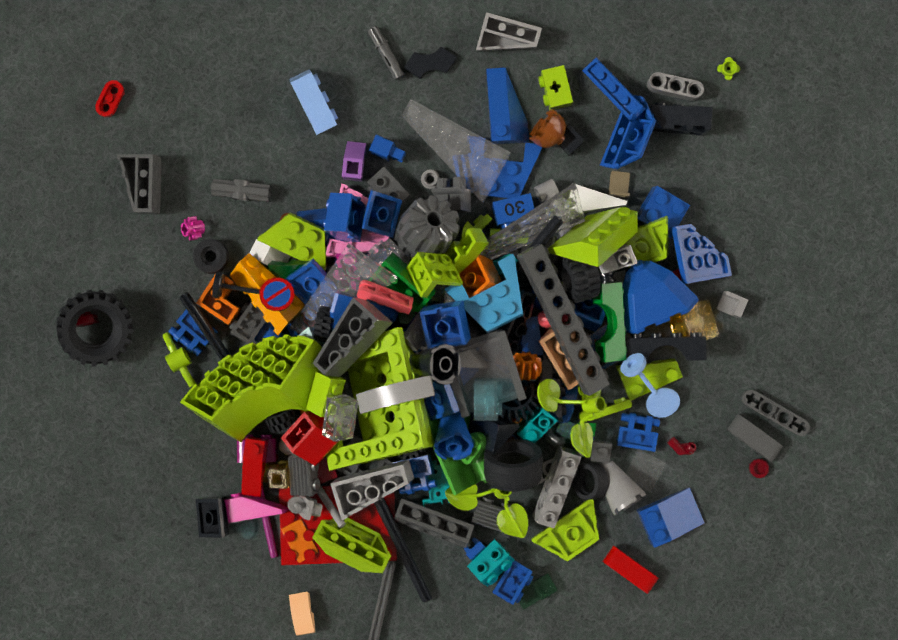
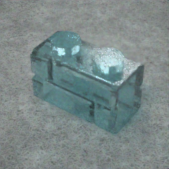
(486, 399)

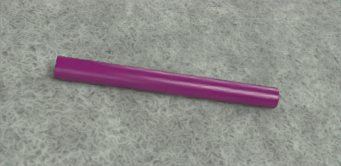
(269, 533)

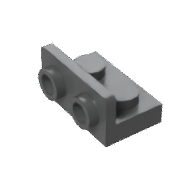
(249, 323)

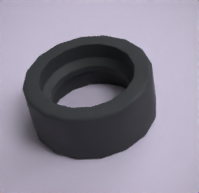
(600, 477)

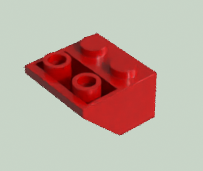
(306, 438)

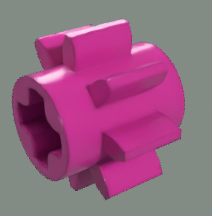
(192, 228)

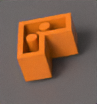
(219, 307)

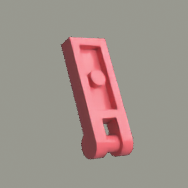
(385, 296)

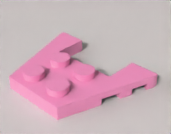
(368, 239)

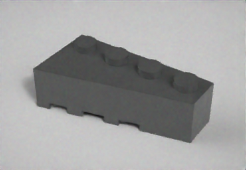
(351, 337)

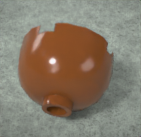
(549, 130)

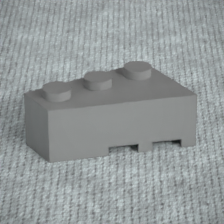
(506, 34)

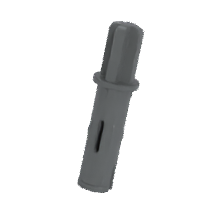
(386, 53)

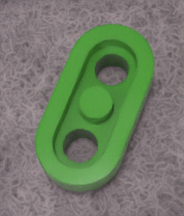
(479, 446)

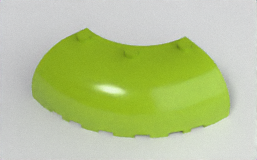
(256, 384)

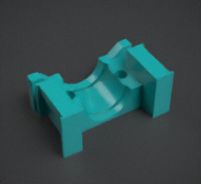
(442, 486)

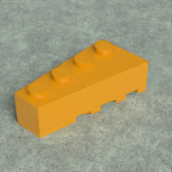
(253, 274)

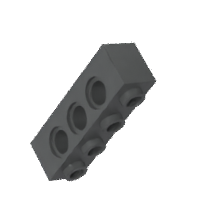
(433, 523)

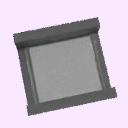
(486, 358)

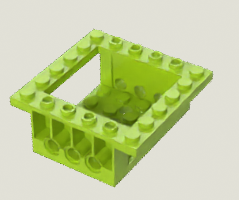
(380, 435)

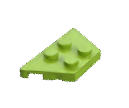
(297, 238)
(651, 241)
(572, 532)

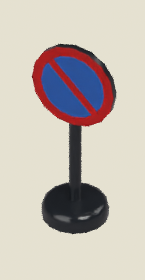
(275, 293)

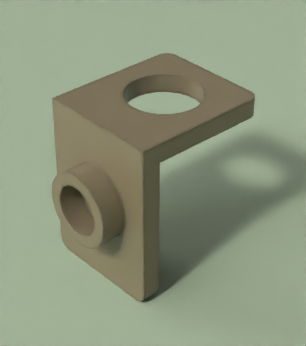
(619, 184)

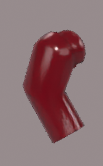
(682, 448)

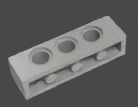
(556, 486)

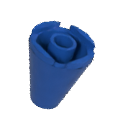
(453, 438)

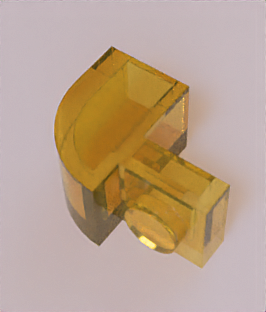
(277, 474)

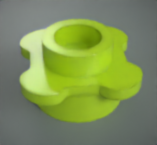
(734, 68)

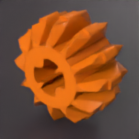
(528, 365)

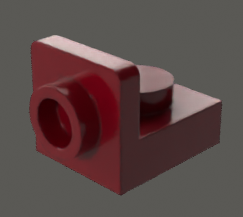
(87, 319)

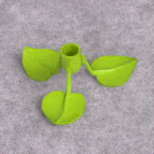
(581, 435)
(510, 521)

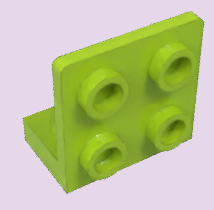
(432, 269)

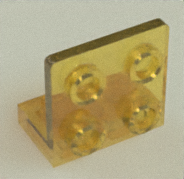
(697, 320)

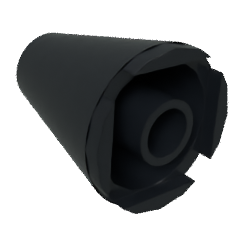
(438, 362)

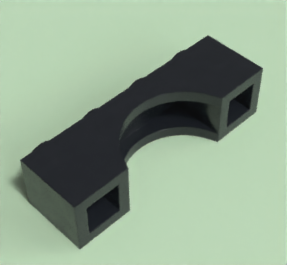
(691, 346)

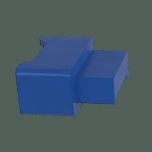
(386, 149)

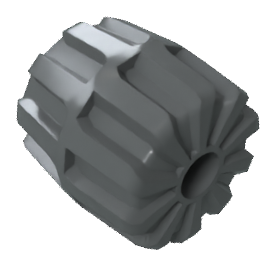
(427, 227)

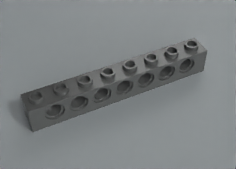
(599, 376)

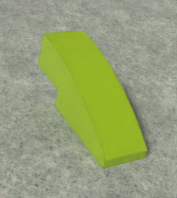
(468, 248)

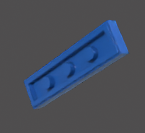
(614, 90)

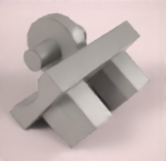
(305, 506)

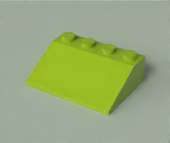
(598, 236)

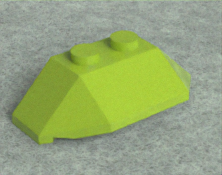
(353, 545)

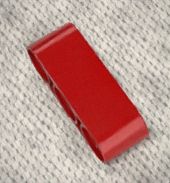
(630, 569)

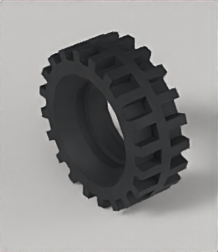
(94, 353)

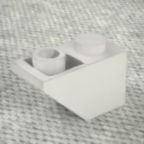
(620, 259)

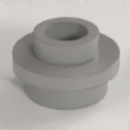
(427, 173)

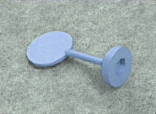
(661, 401)

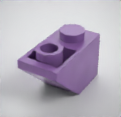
(354, 161)

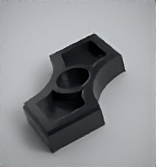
(437, 61)

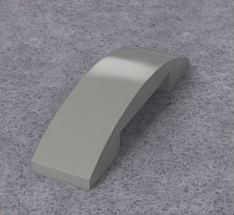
(395, 394)

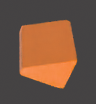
(299, 545)

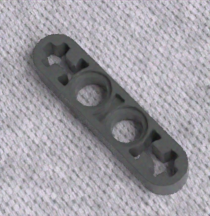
(774, 413)

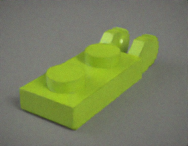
(620, 404)

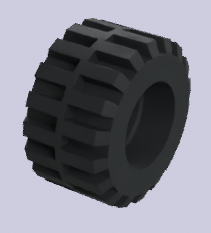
(579, 278)

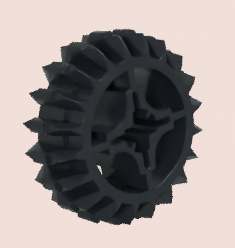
(520, 409)

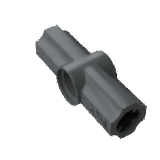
(240, 190)

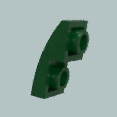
(282, 269)

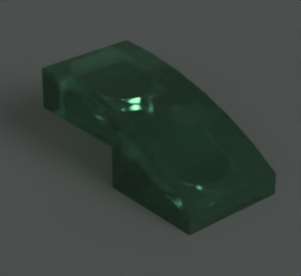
(537, 590)

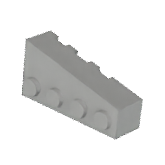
(367, 487)

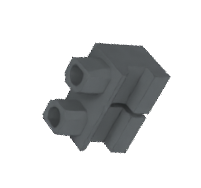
(457, 195)

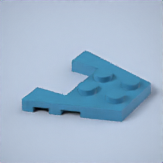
(497, 304)

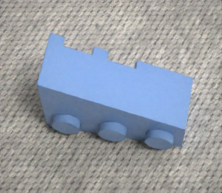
(314, 101)

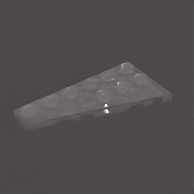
(459, 148)
(526, 228)
(343, 277)

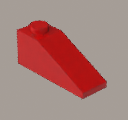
(254, 465)

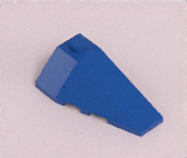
(505, 112)

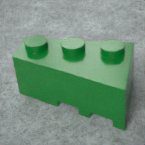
(404, 282)

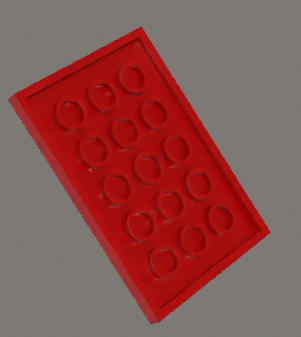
(367, 516)

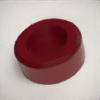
(758, 468)

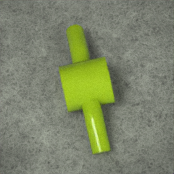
(178, 359)

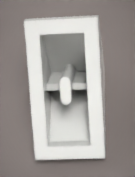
(266, 254)

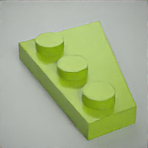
(657, 372)

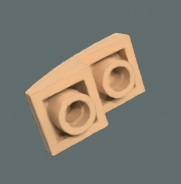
(301, 613)

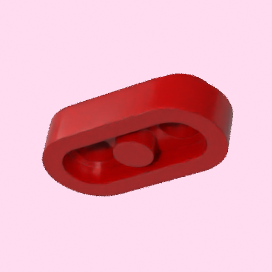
(107, 98)

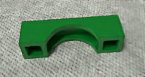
(612, 345)

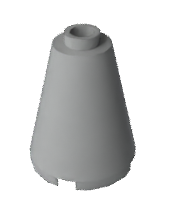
(621, 490)

